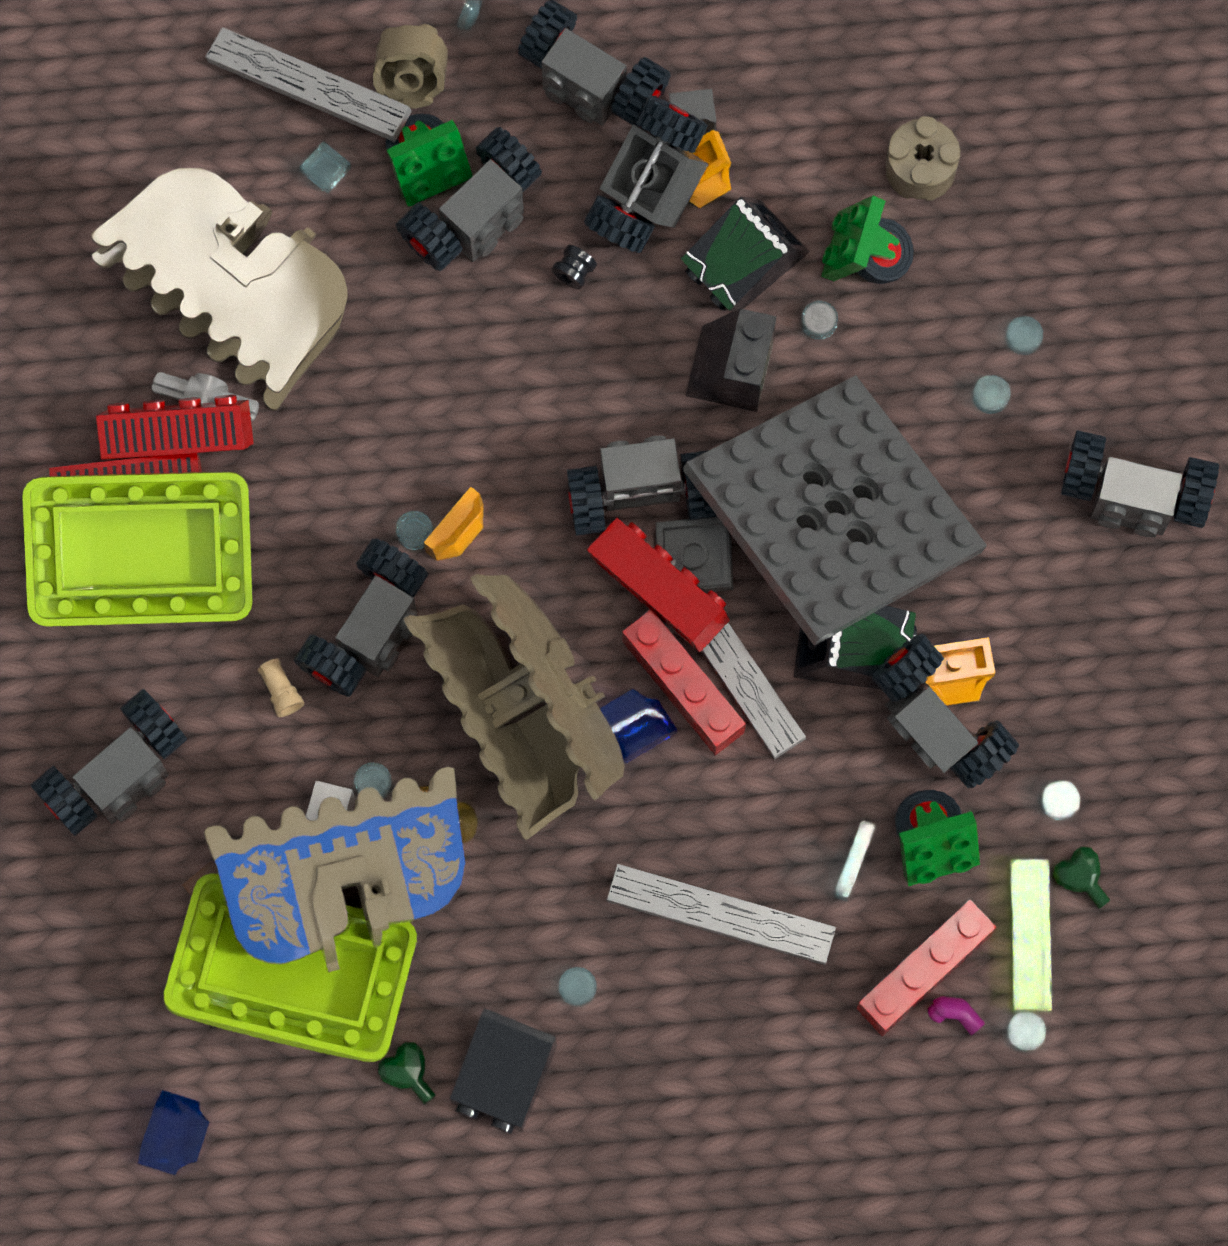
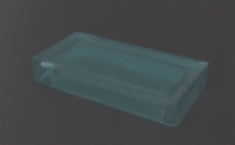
(854, 860)

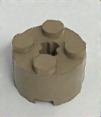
(410, 64)
(925, 140)

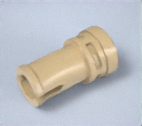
(284, 696)

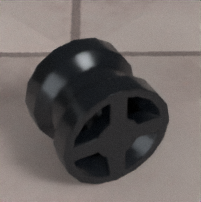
(574, 267)

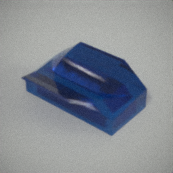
(638, 723)
(173, 1134)

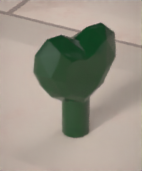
(1082, 875)
(407, 1071)

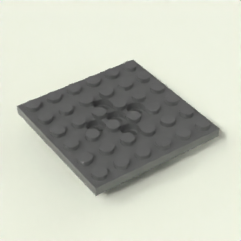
(834, 509)

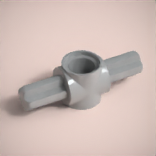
(200, 386)

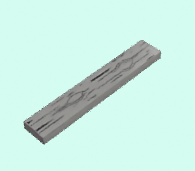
(308, 84)
(752, 692)
(721, 914)

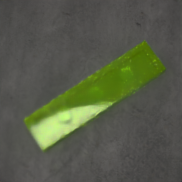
(1030, 935)

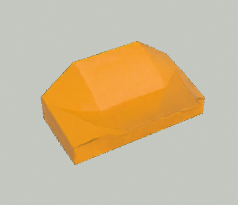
(716, 177)
(457, 527)
(962, 671)

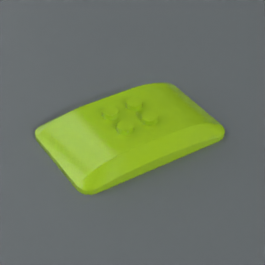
(137, 548)
(295, 1002)

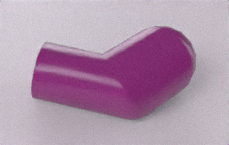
(955, 1008)

